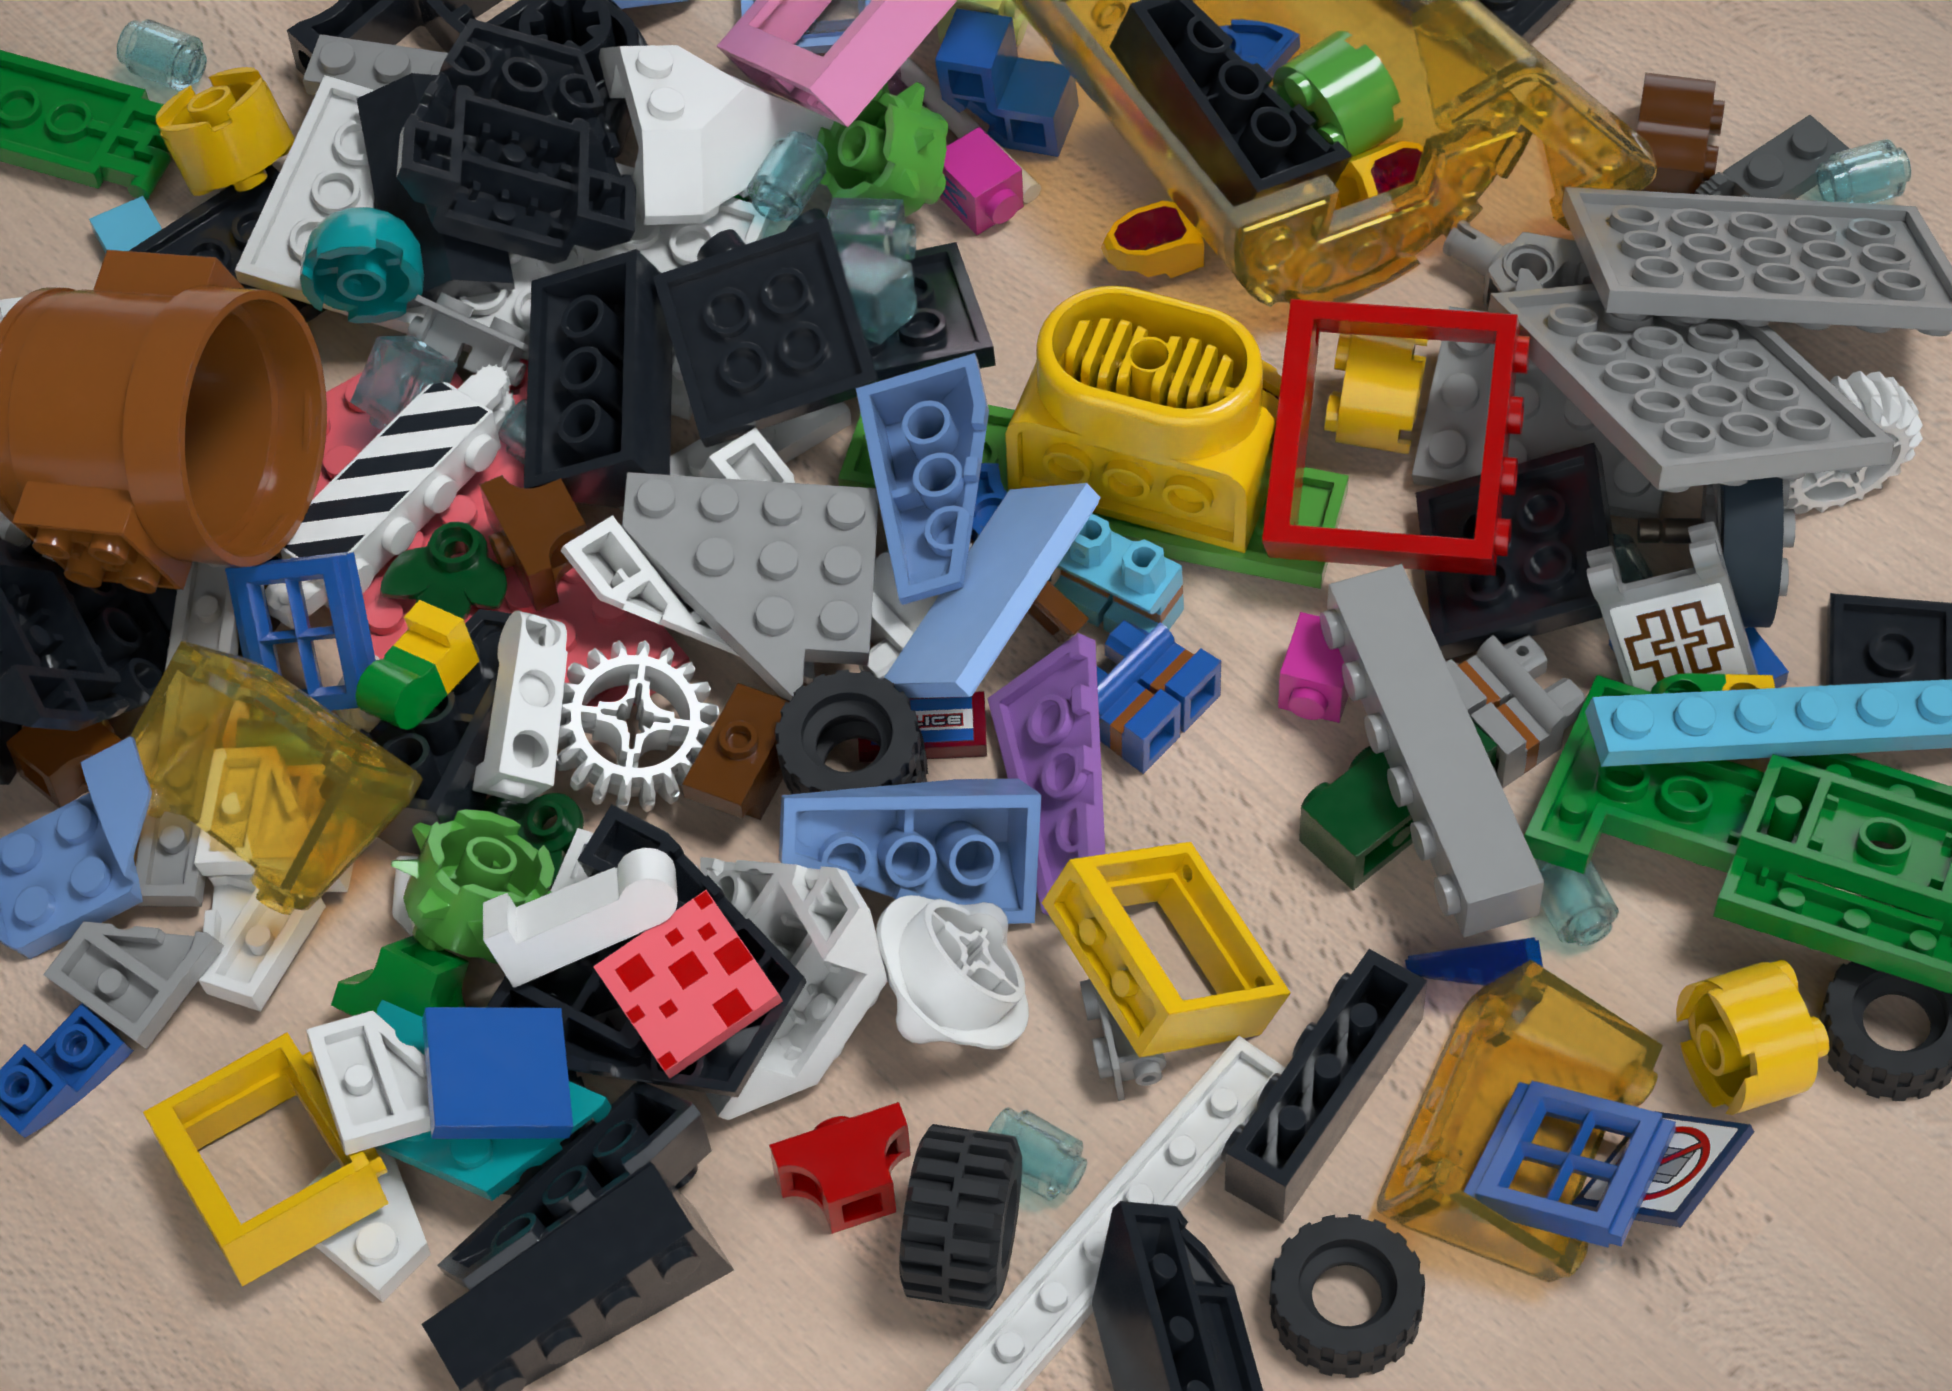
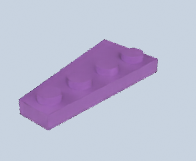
(1052, 744)

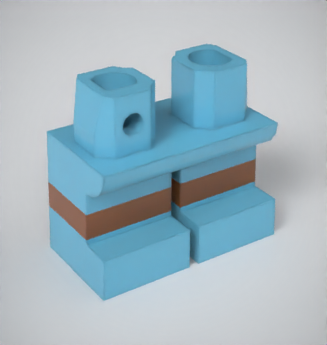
(1120, 579)

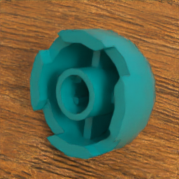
(362, 265)

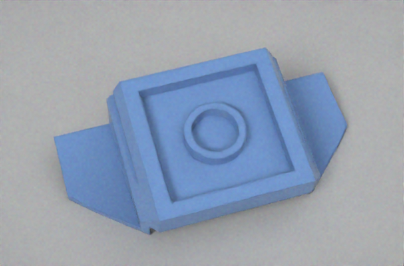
(77, 858)

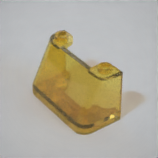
(1496, 78)
(267, 773)
(1508, 1034)

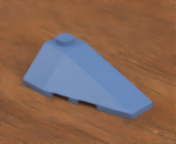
(926, 465)
(924, 840)

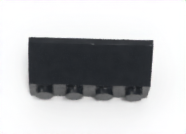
(598, 379)

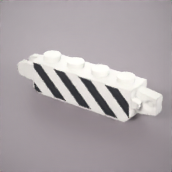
(400, 481)

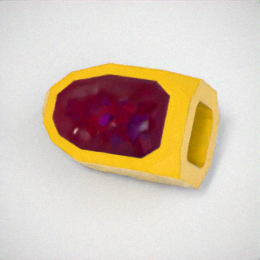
(1378, 171)
(1154, 241)

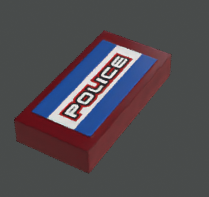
(948, 725)

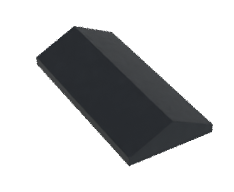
(448, 262)

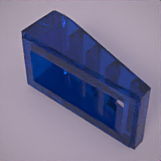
(1475, 964)

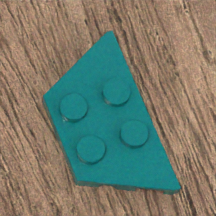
(479, 1165)

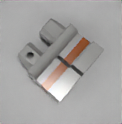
(1513, 707)

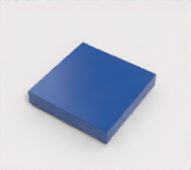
(496, 1073)

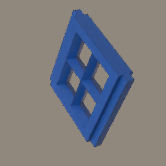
(346, 610)
(1626, 1181)

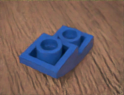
(60, 1072)

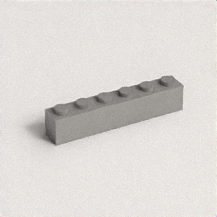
(1432, 752)

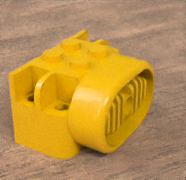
(1151, 411)

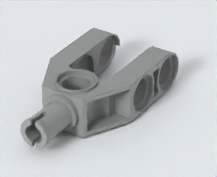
(1550, 259)

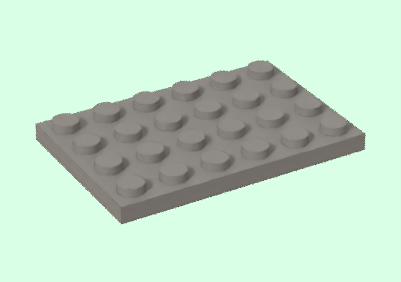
(1761, 260)
(1694, 397)

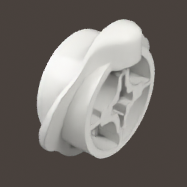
(952, 972)

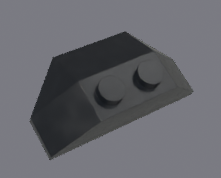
(1168, 1308)

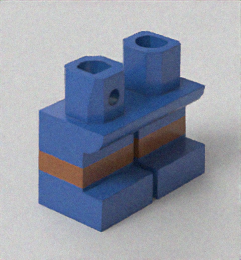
(1152, 692)

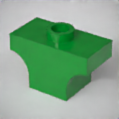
(405, 977)

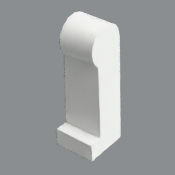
(525, 709)
(581, 916)

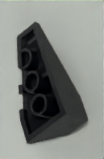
(447, 741)
(639, 1131)

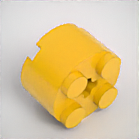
(225, 132)
(1377, 391)
(1750, 1037)

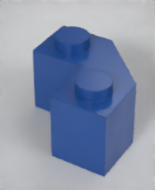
(1019, 98)

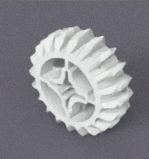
(1888, 408)
(609, 725)

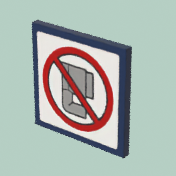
(1687, 1172)

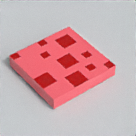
(688, 984)

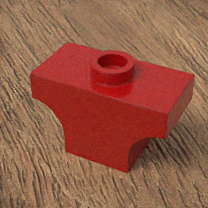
(845, 1165)

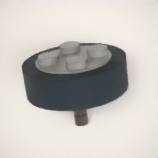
(1752, 539)

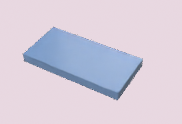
(1001, 582)

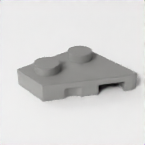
(132, 974)

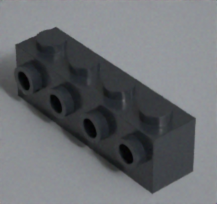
(1324, 1085)

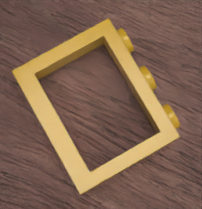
(1090, 915)
(234, 1098)

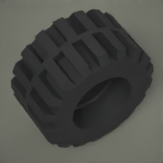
(960, 1216)

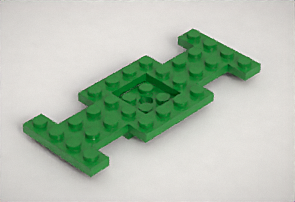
(1765, 832)

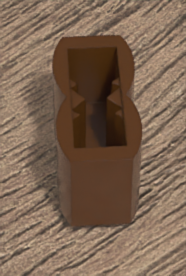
(1676, 122)

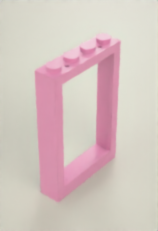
(852, 68)

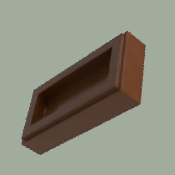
(1056, 613)

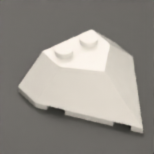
(695, 129)
(627, 580)
(832, 941)

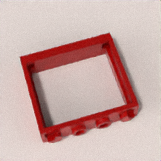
(1499, 473)

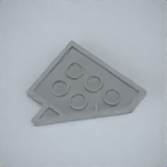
(1457, 421)
(764, 564)

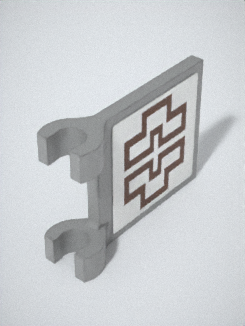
(1674, 619)

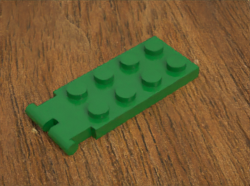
(79, 126)

